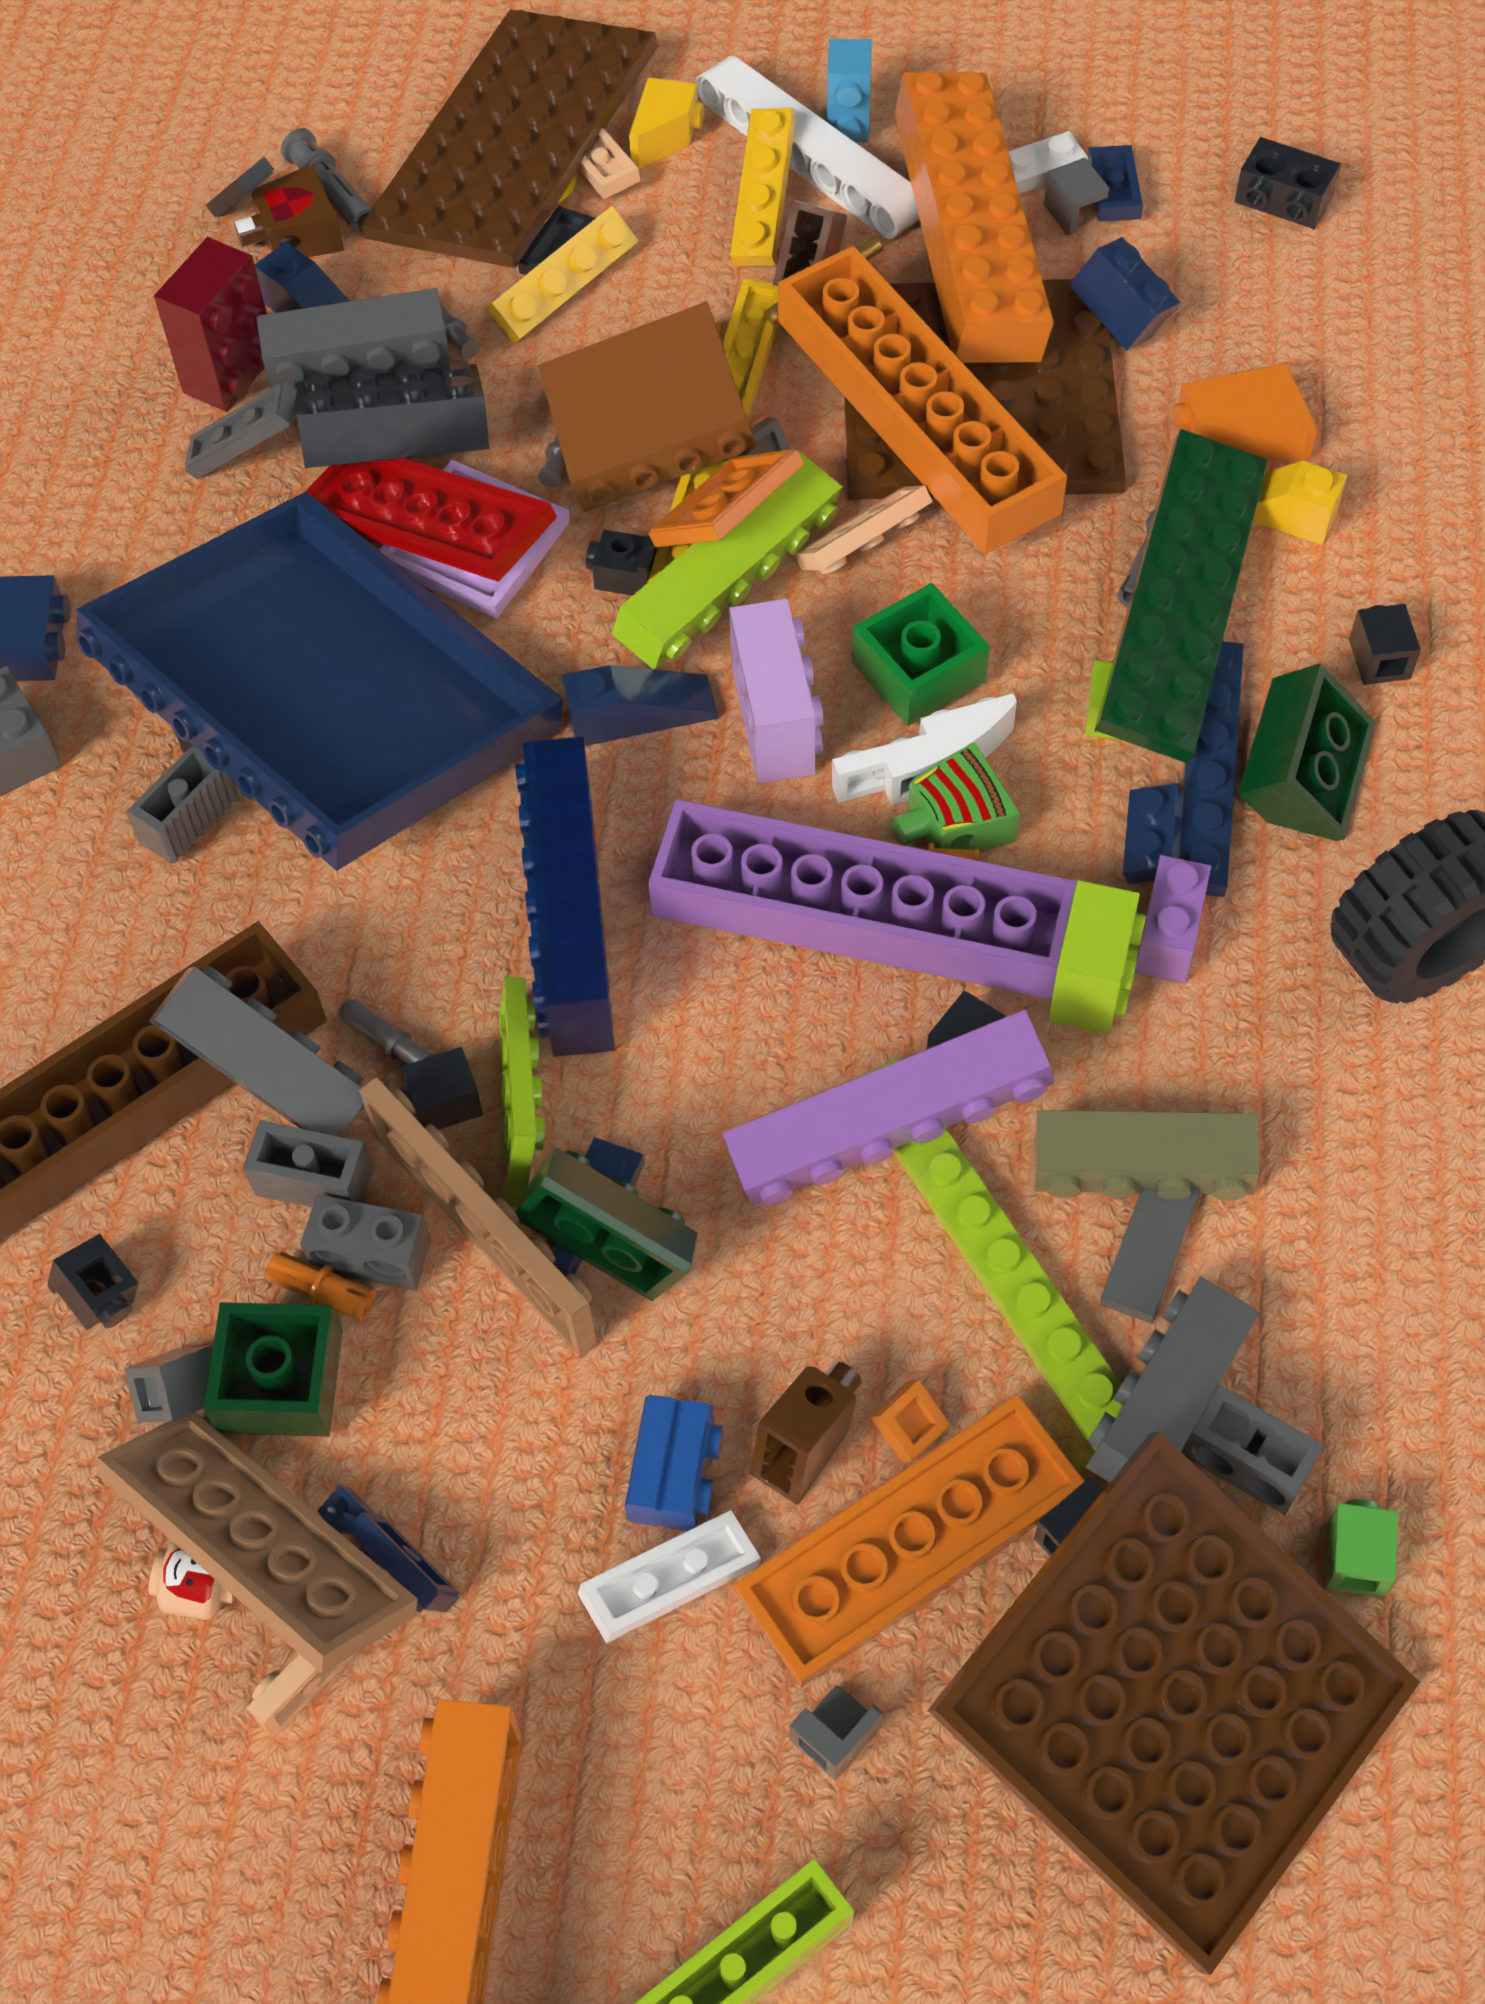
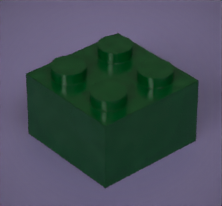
(274, 1369)

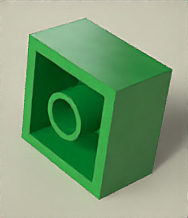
(920, 654)

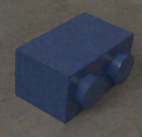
(1124, 293)
(32, 626)

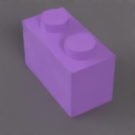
(1173, 919)

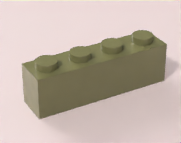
(1138, 1150)

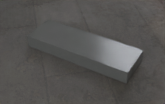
(241, 430)
(1148, 1254)

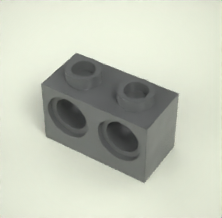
(367, 1241)
(1252, 1450)

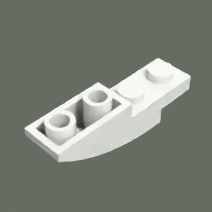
(940, 736)

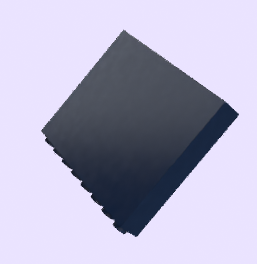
(319, 677)

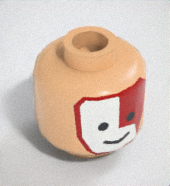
(185, 1586)

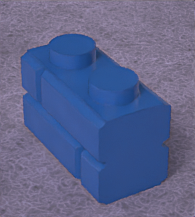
(671, 1463)

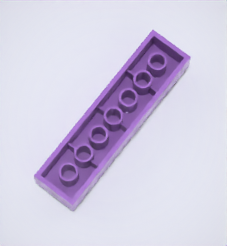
(862, 898)

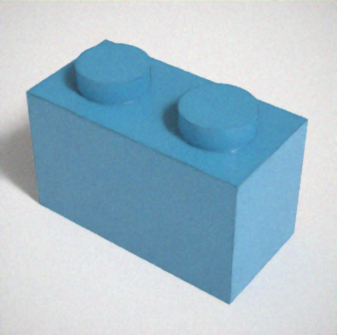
(849, 87)

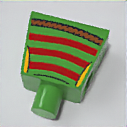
(959, 806)

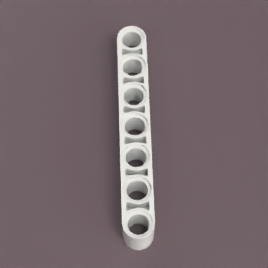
(818, 149)

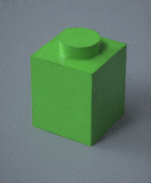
(1361, 1548)

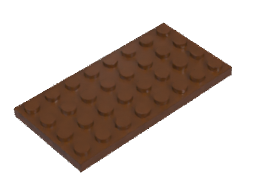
(510, 138)

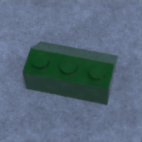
(1308, 754)
(607, 1224)

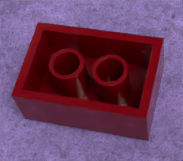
(212, 323)

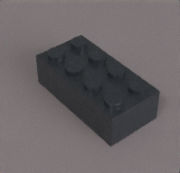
(391, 414)

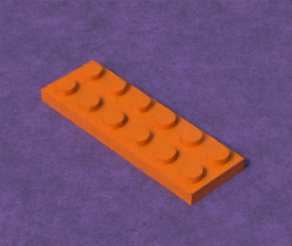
(907, 1540)

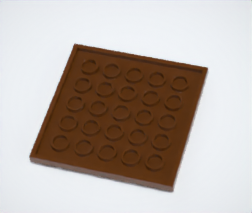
(1059, 402)
(1176, 1701)

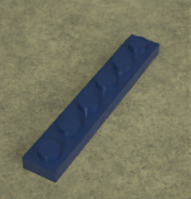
(1211, 774)

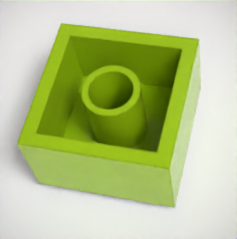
(1097, 957)

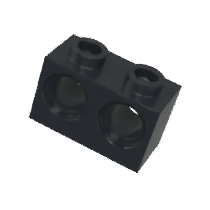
(1287, 182)

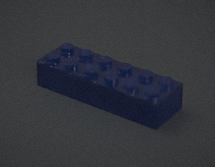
(564, 898)

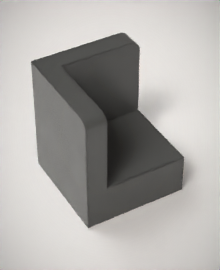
(1070, 189)
(170, 1384)
(835, 1731)

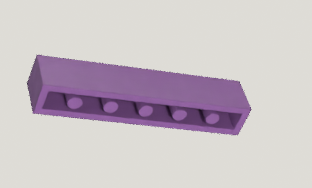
(889, 1109)

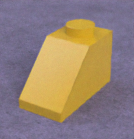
(664, 120)
(1300, 500)

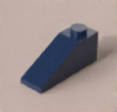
(294, 281)
(633, 701)

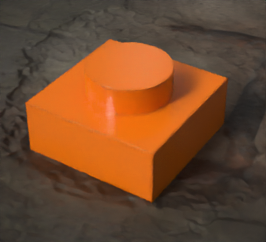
(910, 1421)

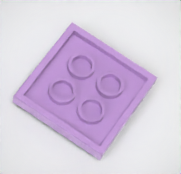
(471, 589)

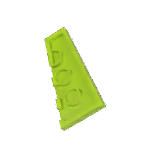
(519, 1090)

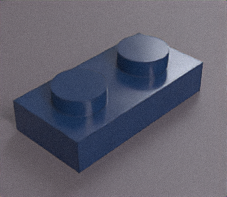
(1119, 172)
(1152, 830)

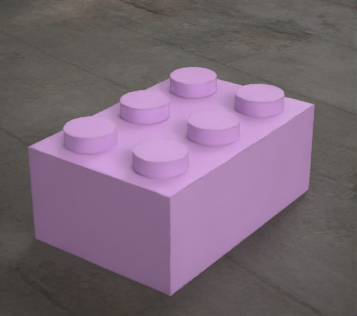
(775, 690)

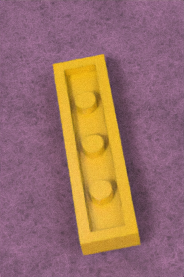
(763, 187)
(562, 274)

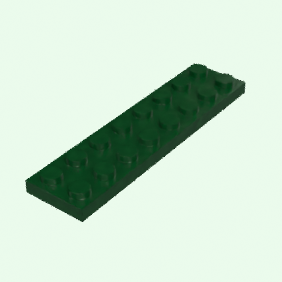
(1182, 597)

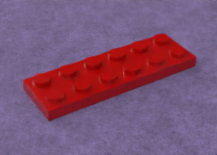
(434, 513)

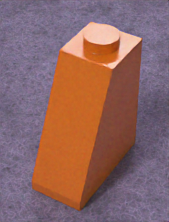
(1251, 412)

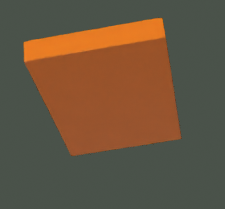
(725, 498)

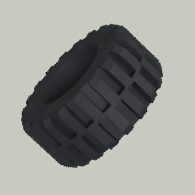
(1418, 911)

